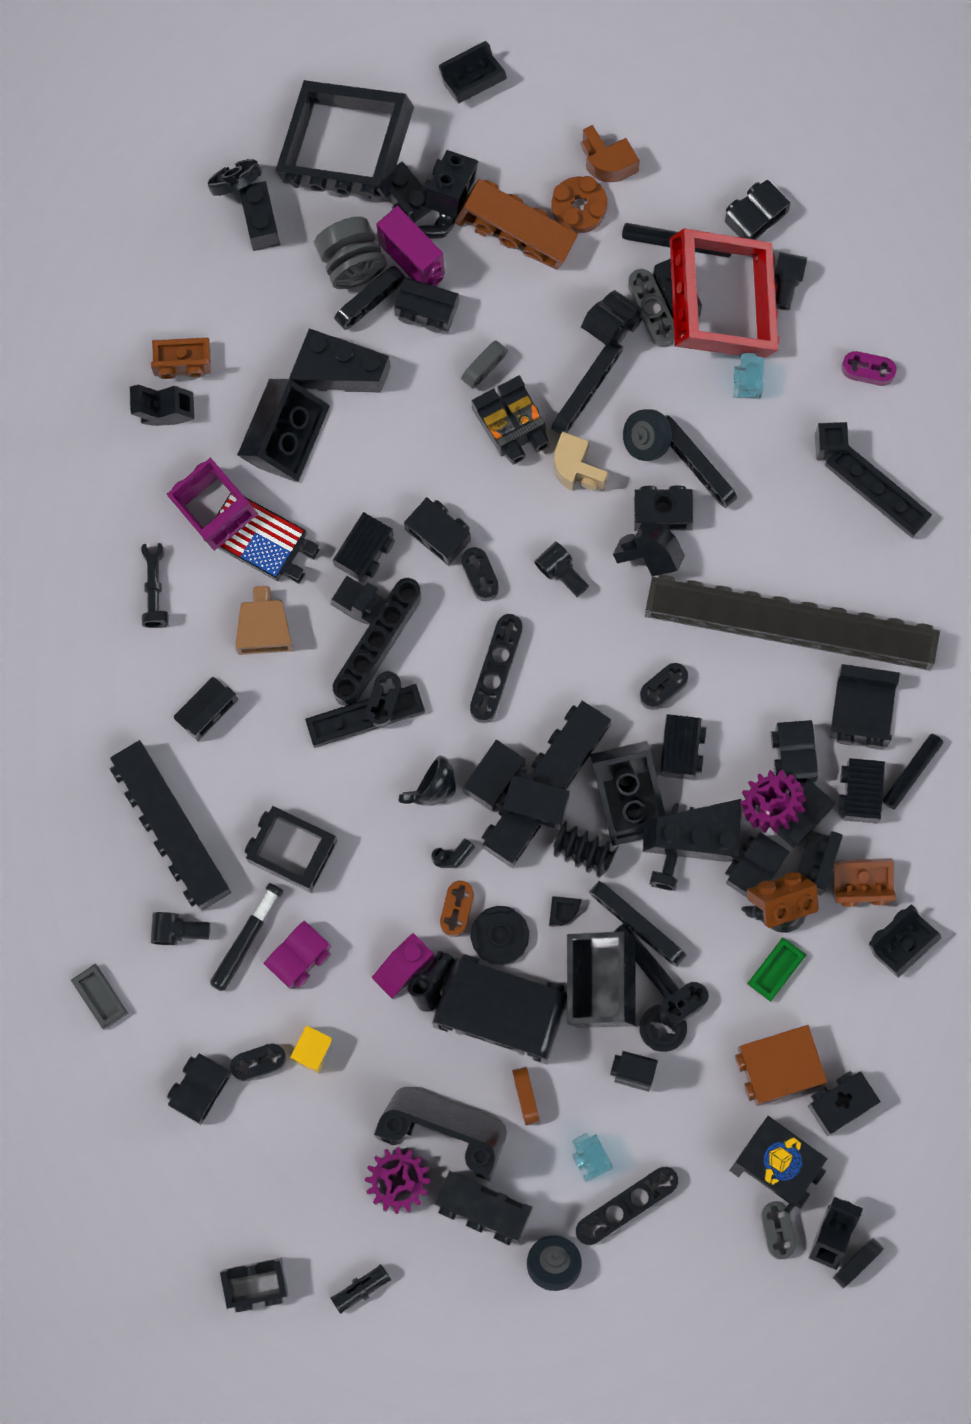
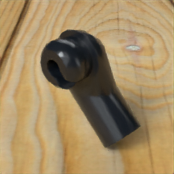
(452, 858)

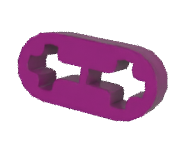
(870, 362)

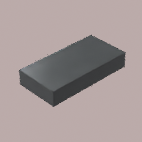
(99, 996)

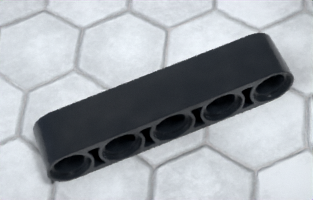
(381, 628)

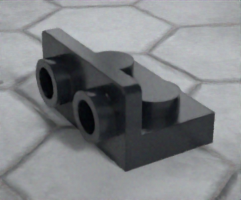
(407, 193)
(819, 858)

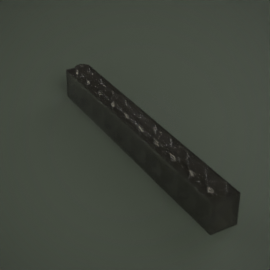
(792, 623)

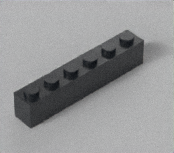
(559, 764)
(170, 826)

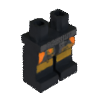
(517, 427)

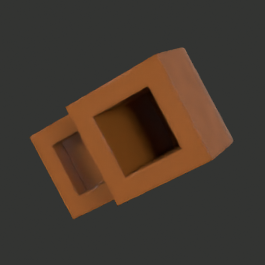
(608, 163)

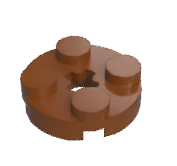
(579, 188)

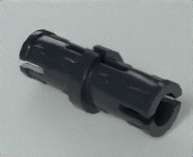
(360, 1288)

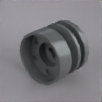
(350, 252)

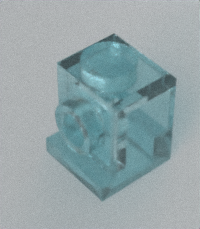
(748, 377)
(590, 1156)

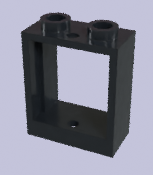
(317, 862)

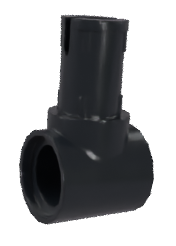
(789, 273)
(556, 563)
(169, 928)
(426, 986)

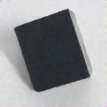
(831, 439)

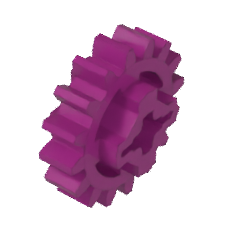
(773, 801)
(385, 1175)

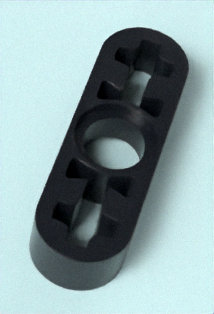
(369, 297)

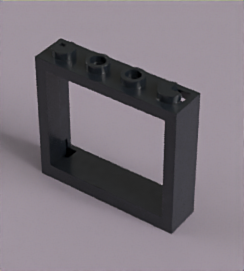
(353, 98)

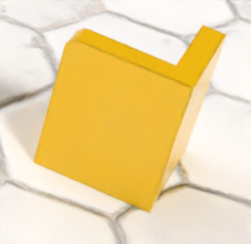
(311, 1049)

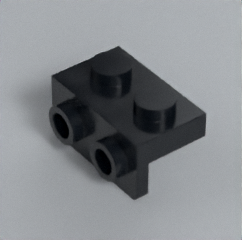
(471, 72)
(903, 941)

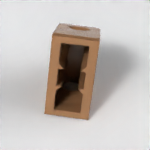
(262, 625)

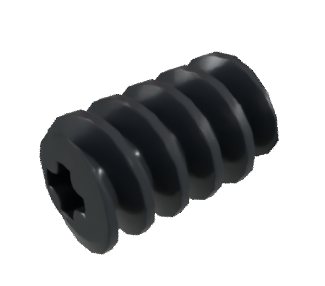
(584, 850)

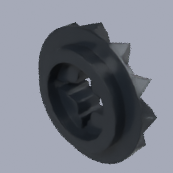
(650, 1034)

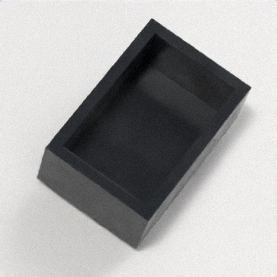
(601, 980)

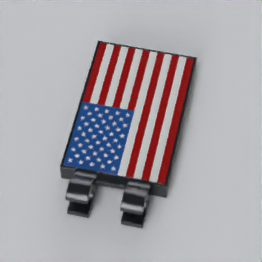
(269, 543)

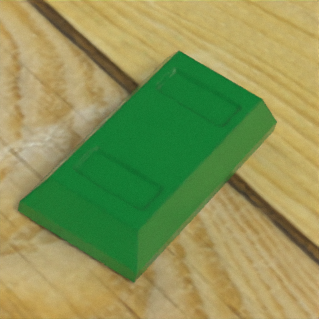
(776, 969)

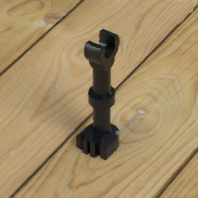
(153, 617)
(665, 879)

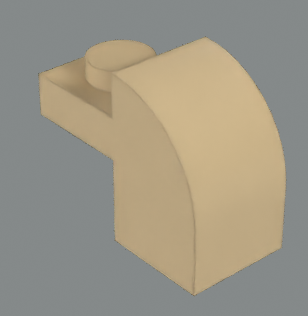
(570, 464)

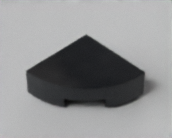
(563, 910)

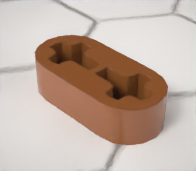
(464, 909)
(526, 1096)

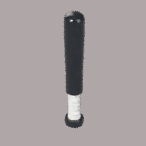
(241, 945)

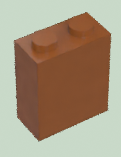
(780, 1065)

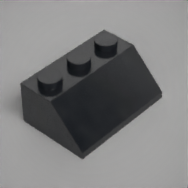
(283, 429)

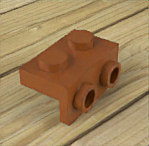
(181, 357)
(863, 881)
(785, 898)

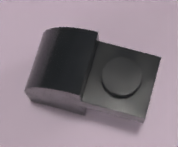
(163, 406)
(653, 544)
(357, 600)
(835, 1232)

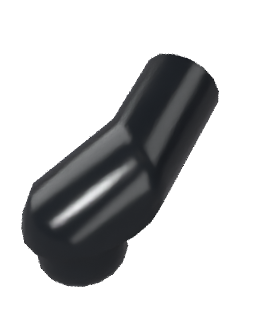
(440, 228)

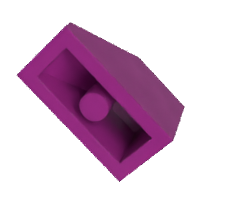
(402, 965)

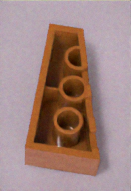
(516, 224)

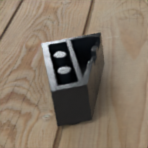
(339, 365)
(697, 833)
(482, 1208)

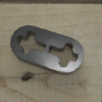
(484, 364)
(785, 1229)

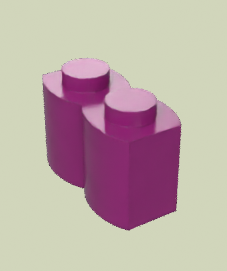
(298, 955)

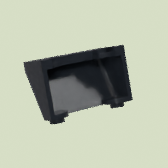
(501, 1008)
(482, 1132)

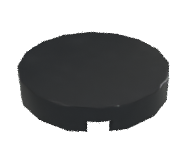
(234, 179)
(499, 935)

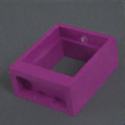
(410, 248)
(227, 522)

